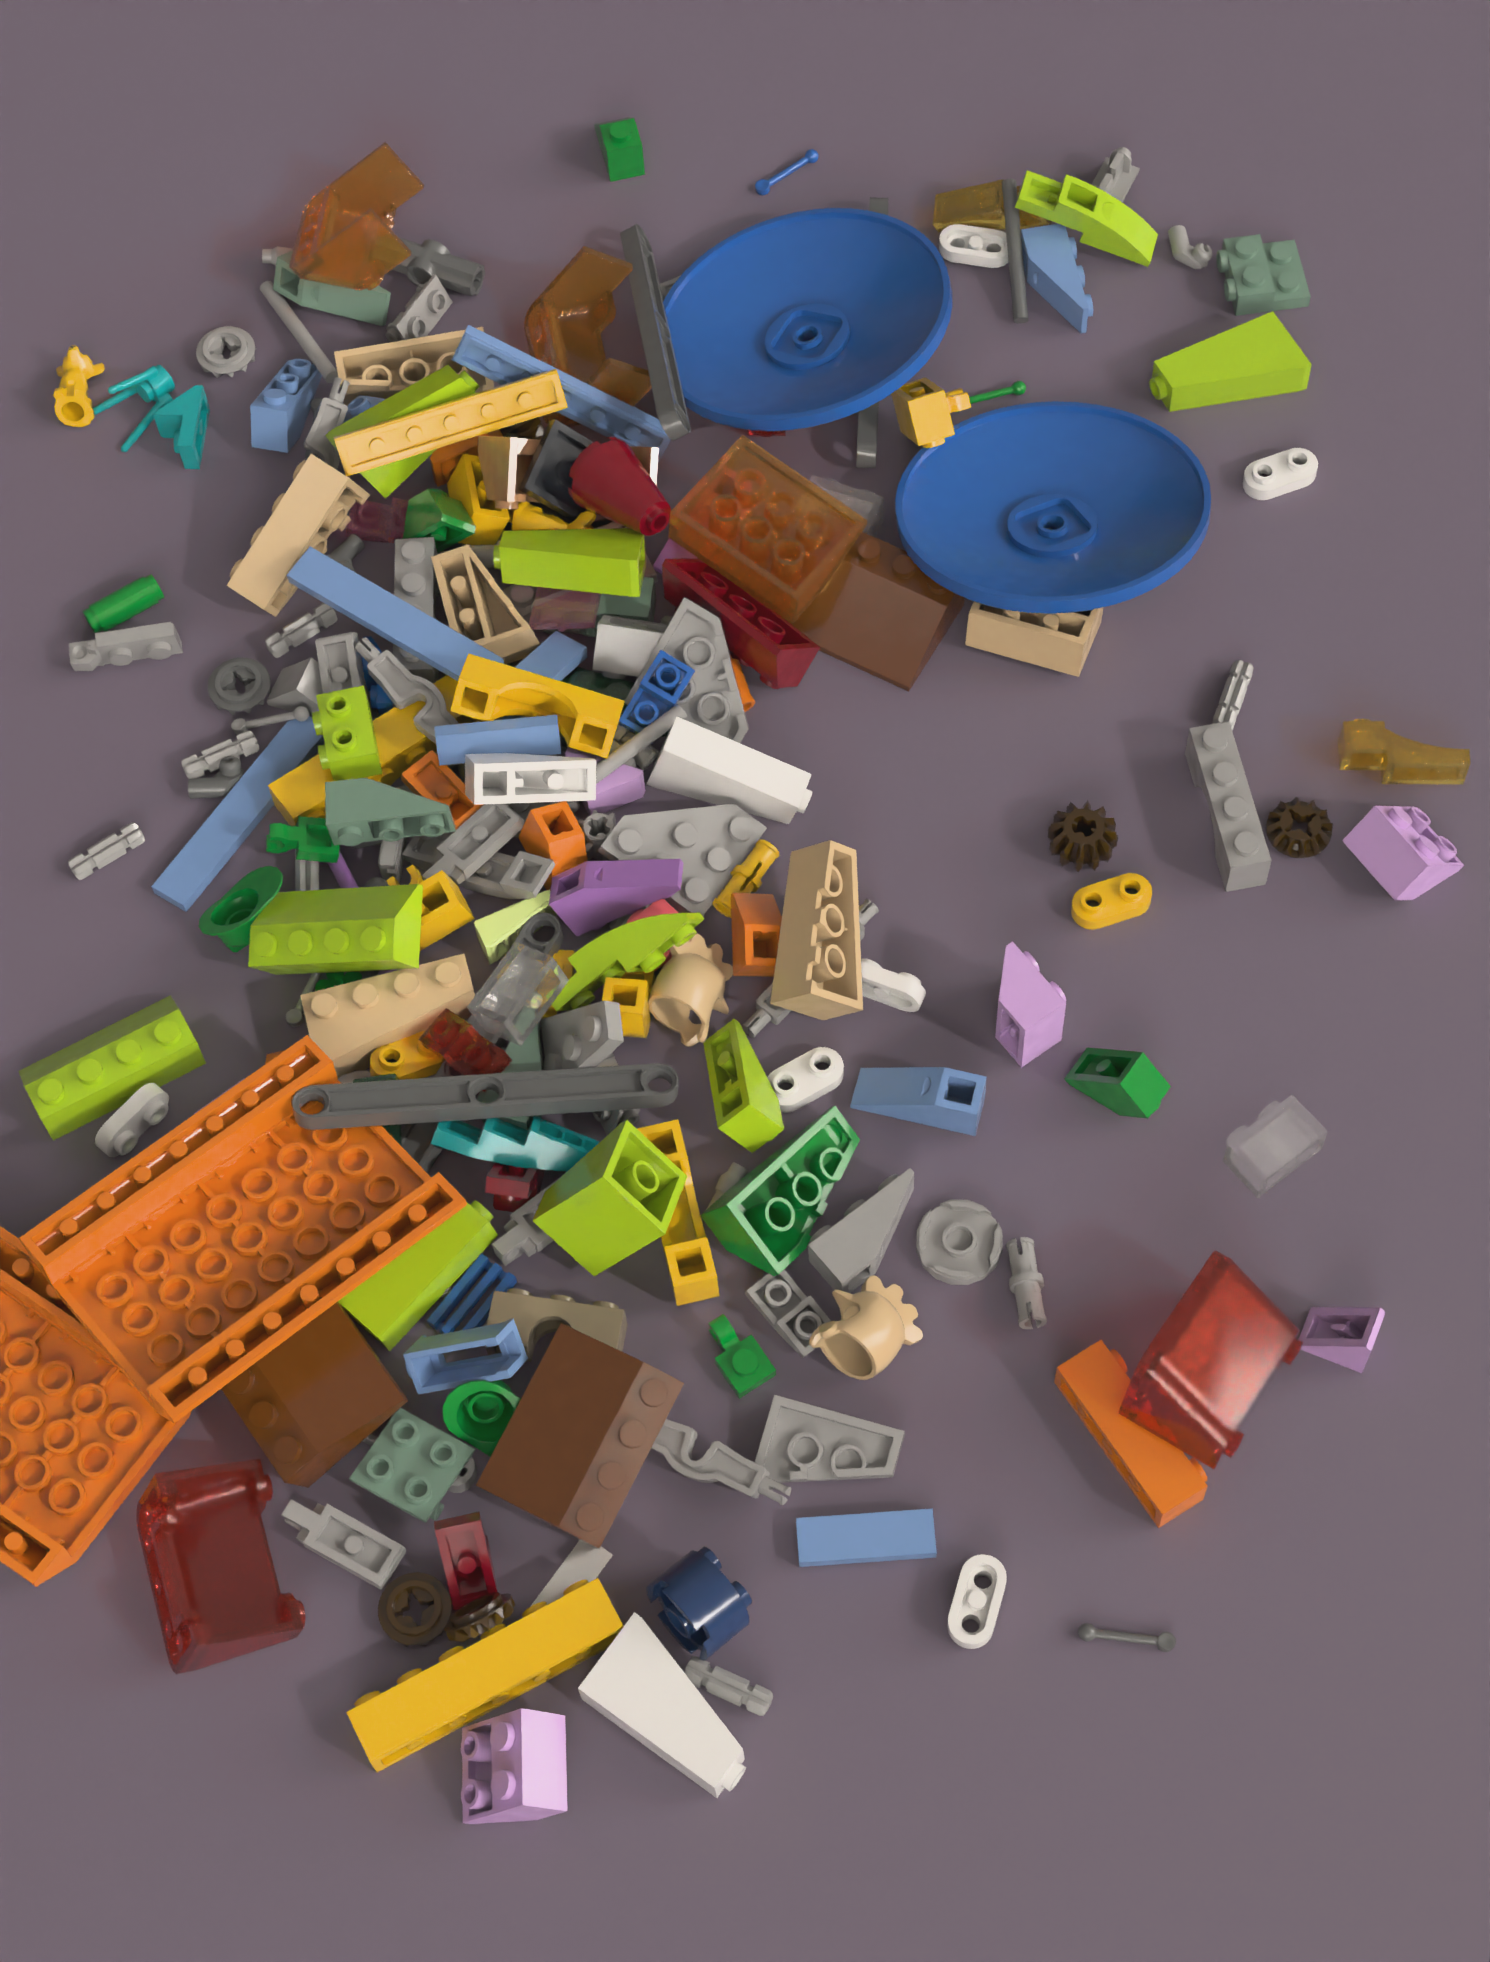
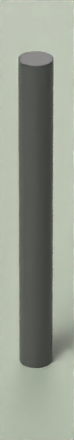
(1015, 252)

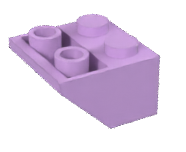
(1402, 850)
(1028, 1008)
(514, 1767)

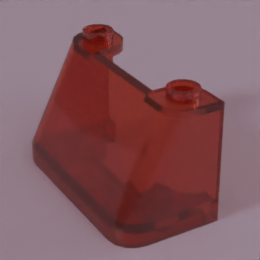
(1210, 1363)
(213, 1564)

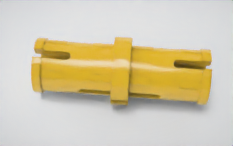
(747, 876)

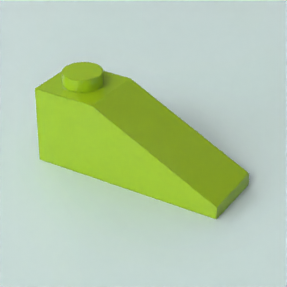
(740, 1089)

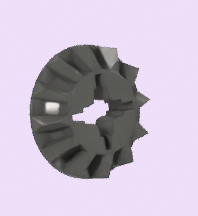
(223, 689)

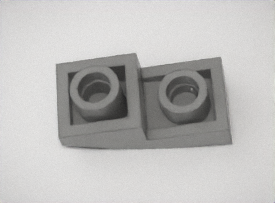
(787, 1310)

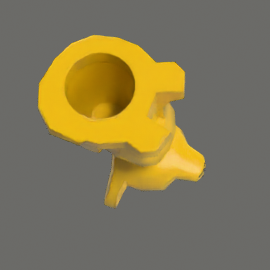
(71, 397)
(532, 518)

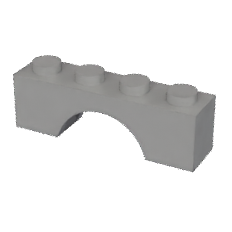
(417, 585)
(1238, 834)

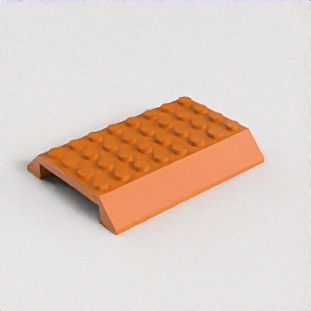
(234, 1233)
(68, 1426)

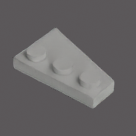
(581, 1036)
(825, 1445)

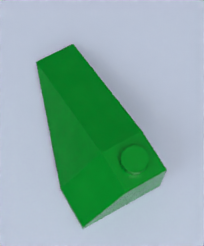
(777, 1203)

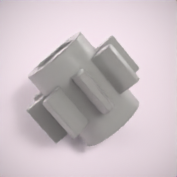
(596, 830)

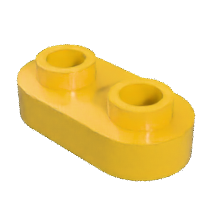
(1114, 901)
(412, 1059)

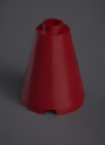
(618, 487)

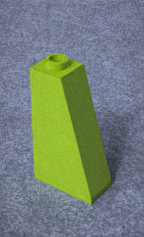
(1232, 367)
(430, 391)
(574, 560)
(415, 1280)

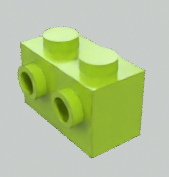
(348, 734)

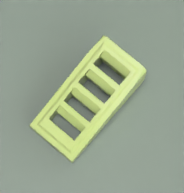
(500, 929)

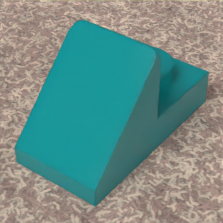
(187, 423)

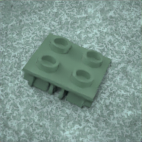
(412, 1465)

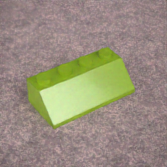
(338, 930)
(110, 1067)

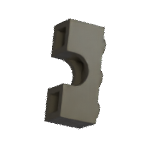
(542, 1316)

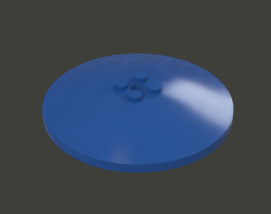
(842, 275)
(1109, 483)

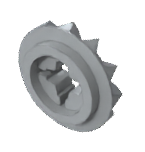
(211, 348)

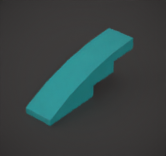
(539, 1147)

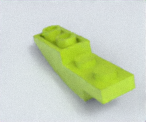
(1085, 208)
(634, 946)

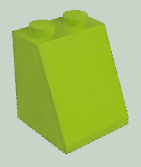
(612, 1200)

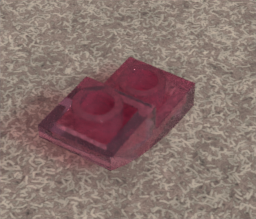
(378, 521)

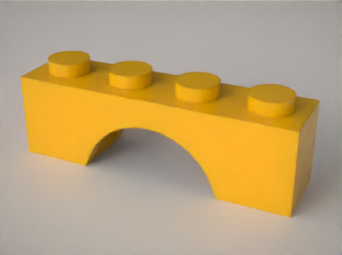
(499, 690)
(685, 1240)

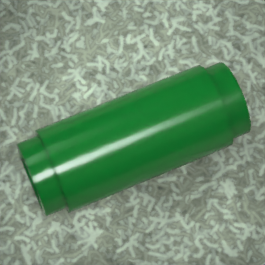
(123, 604)

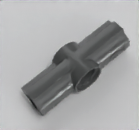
(434, 258)

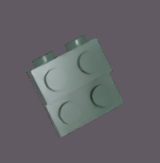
(1262, 275)

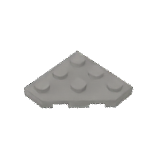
(713, 692)
(704, 838)

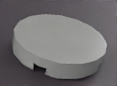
(959, 1242)

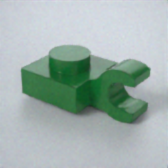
(308, 837)
(742, 1361)

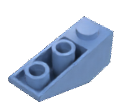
(1054, 274)
(283, 406)
(923, 1096)

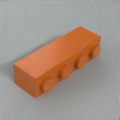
(1151, 1467)

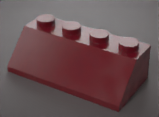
(751, 629)

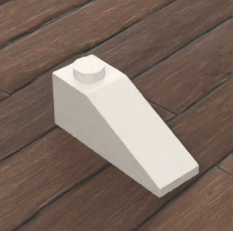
(528, 778)

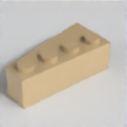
(393, 366)
(299, 519)
(820, 934)
(384, 1008)

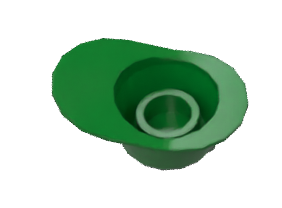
(240, 906)
(480, 1412)

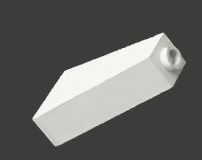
(726, 772)
(660, 1707)

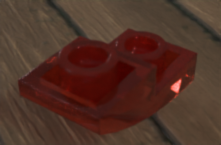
(463, 1047)

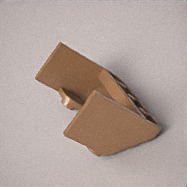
(508, 458)

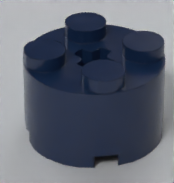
(700, 1603)

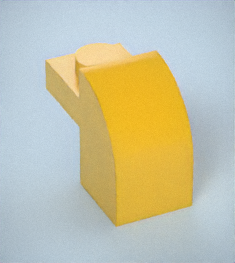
(633, 995)

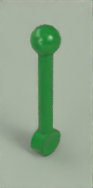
(1017, 388)

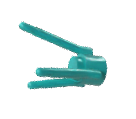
(151, 386)

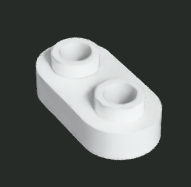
(974, 246)
(1282, 473)
(890, 988)
(806, 1079)
(132, 1119)
(977, 1603)

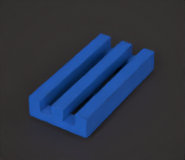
(480, 1265)

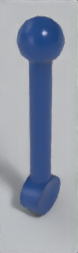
(763, 186)

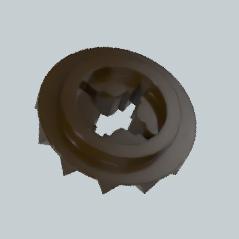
(1297, 843)
(396, 1600)
(479, 1616)

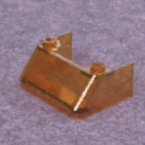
(349, 223)
(567, 325)

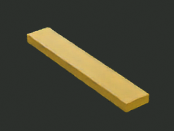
(450, 422)

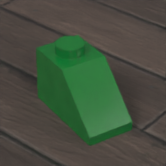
(621, 148)
(438, 517)
(1119, 1081)

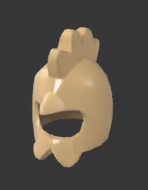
(690, 981)
(869, 1331)

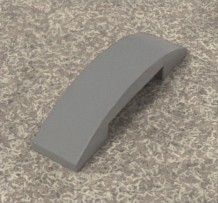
(499, 876)

